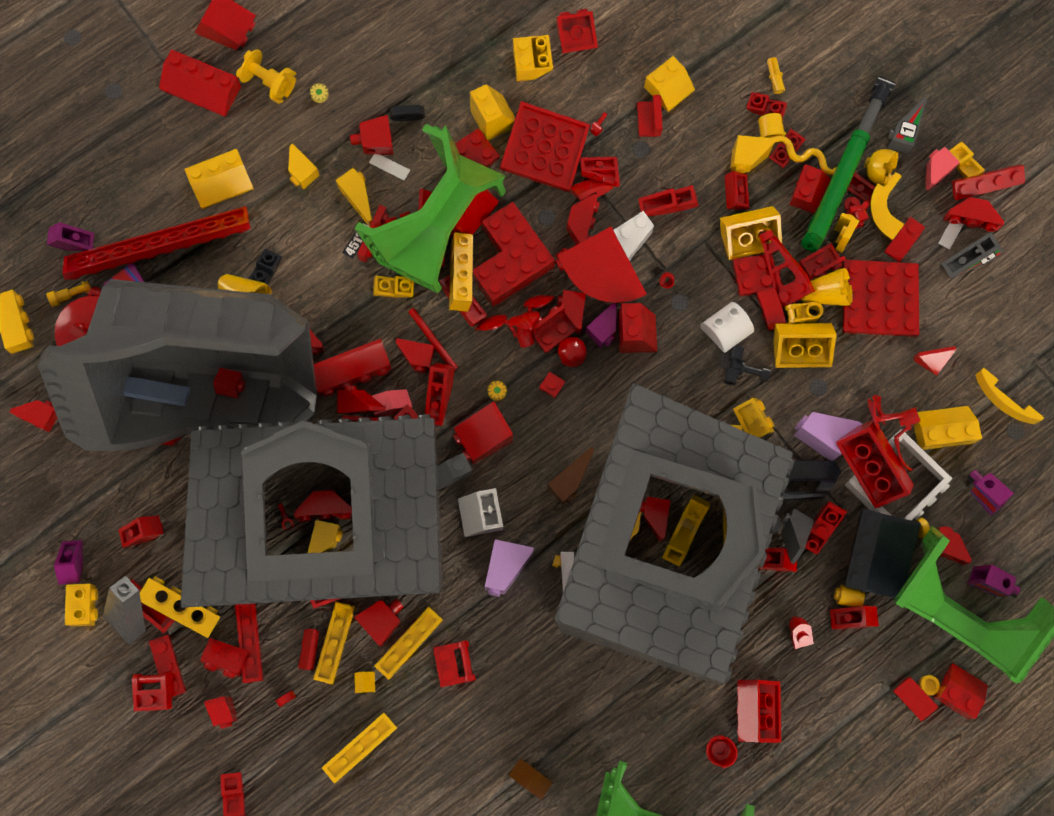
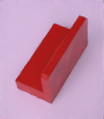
(650, 117)

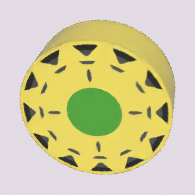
(319, 93)

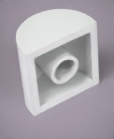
(728, 326)

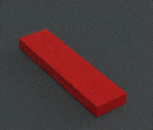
(249, 640)

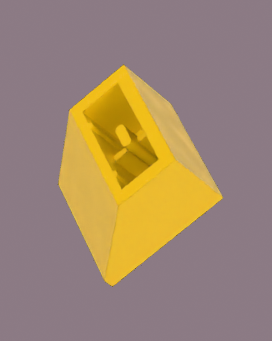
(532, 57)

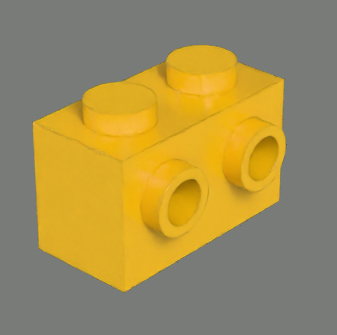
(80, 605)

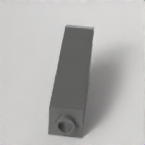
(124, 610)

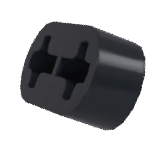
(407, 113)

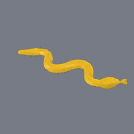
(812, 151)

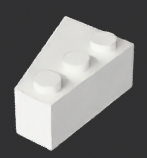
(634, 233)

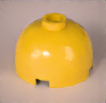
(881, 165)

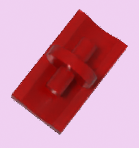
(853, 207)

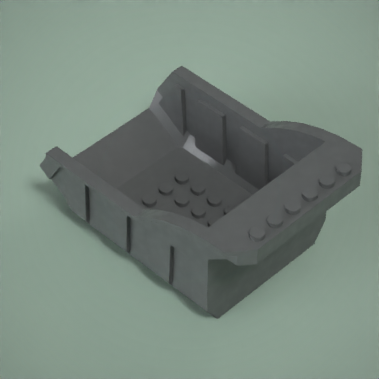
(179, 340)

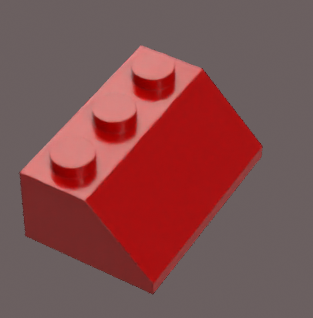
(759, 711)

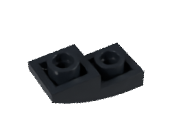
(266, 267)

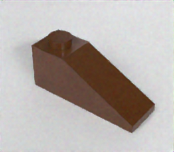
(569, 480)

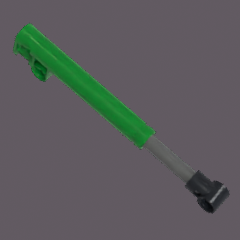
(846, 168)

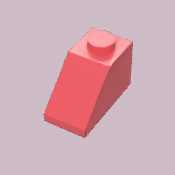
(939, 166)
(393, 401)

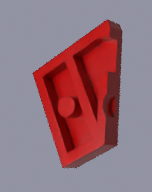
(601, 169)

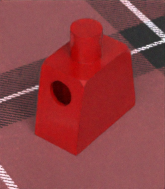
(374, 136)
(380, 620)

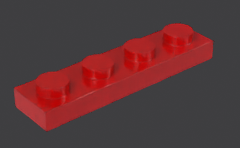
(988, 182)

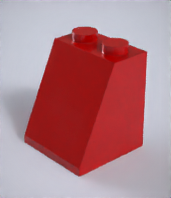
(226, 23)
(475, 213)
(636, 329)
(483, 433)

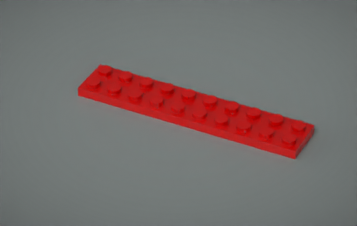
(156, 243)

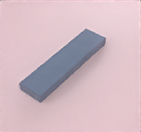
(156, 391)

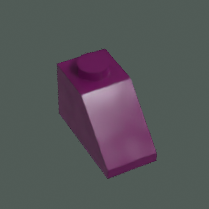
(69, 238)
(603, 327)
(69, 562)

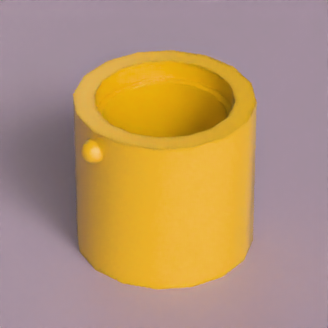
(771, 125)

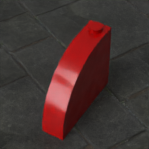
(602, 269)

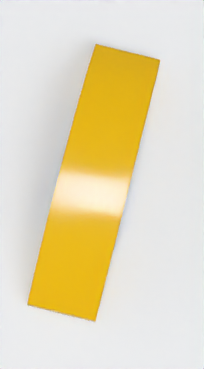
(1003, 402)

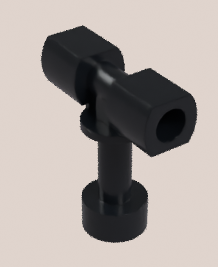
(738, 366)

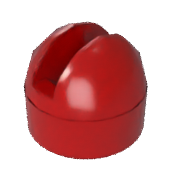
(671, 280)

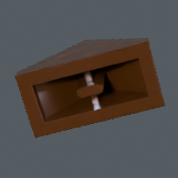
(530, 779)

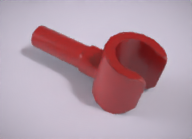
(596, 128)
(284, 516)

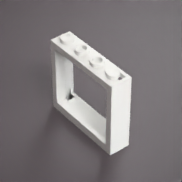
(854, 486)

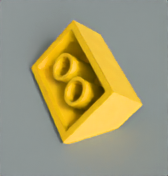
(219, 179)
(742, 231)
(804, 345)
(947, 428)

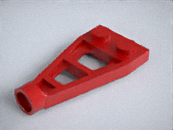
(800, 286)

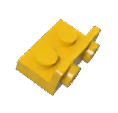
(846, 227)
(753, 418)

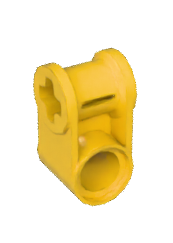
(800, 313)

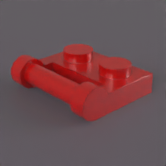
(447, 664)
(152, 698)

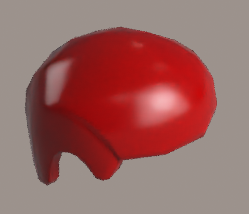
(572, 351)
(721, 751)

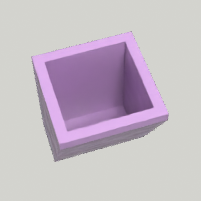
(823, 431)
(505, 566)

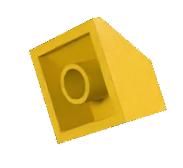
(670, 82)

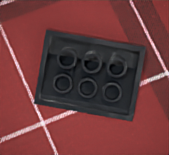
(881, 553)

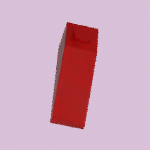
(439, 391)
(357, 402)

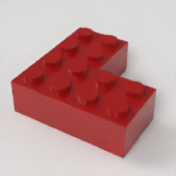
(520, 256)

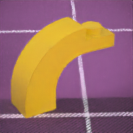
(879, 211)
(686, 530)

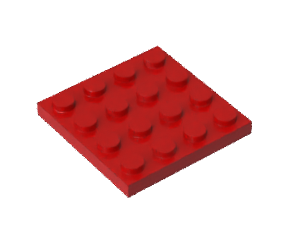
(545, 146)
(882, 298)

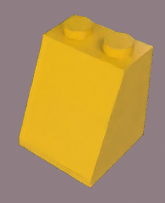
(491, 111)

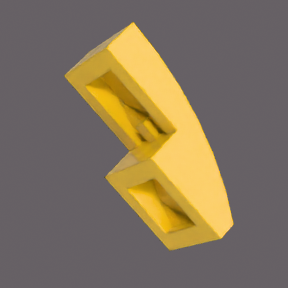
(967, 166)

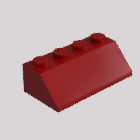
(199, 83)
(351, 368)
(875, 464)

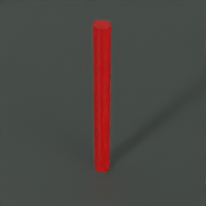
(431, 337)

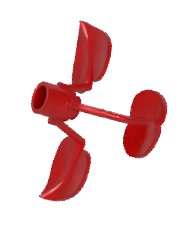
(523, 322)
(905, 418)

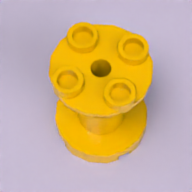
(280, 83)

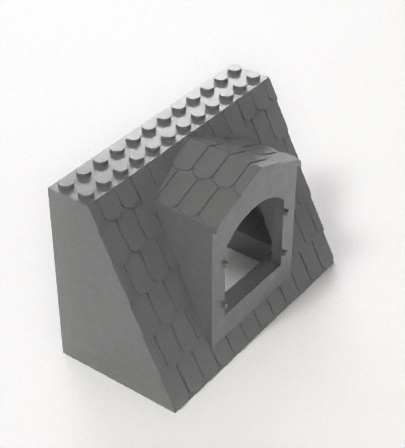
(392, 512)
(653, 610)

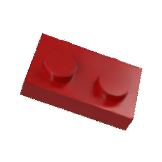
(821, 261)
(223, 658)

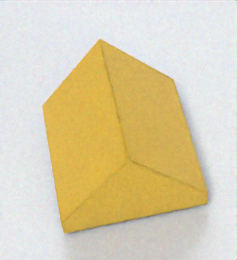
(364, 682)

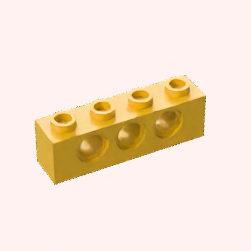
(461, 272)
(202, 626)

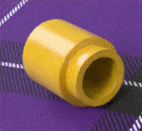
(849, 596)

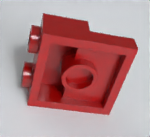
(576, 31)

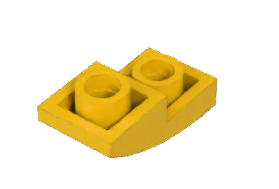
(393, 287)

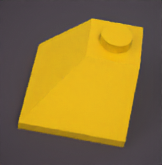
(750, 152)

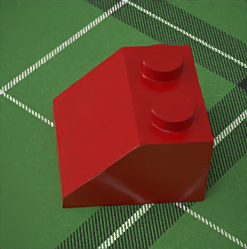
(809, 189)
(962, 692)

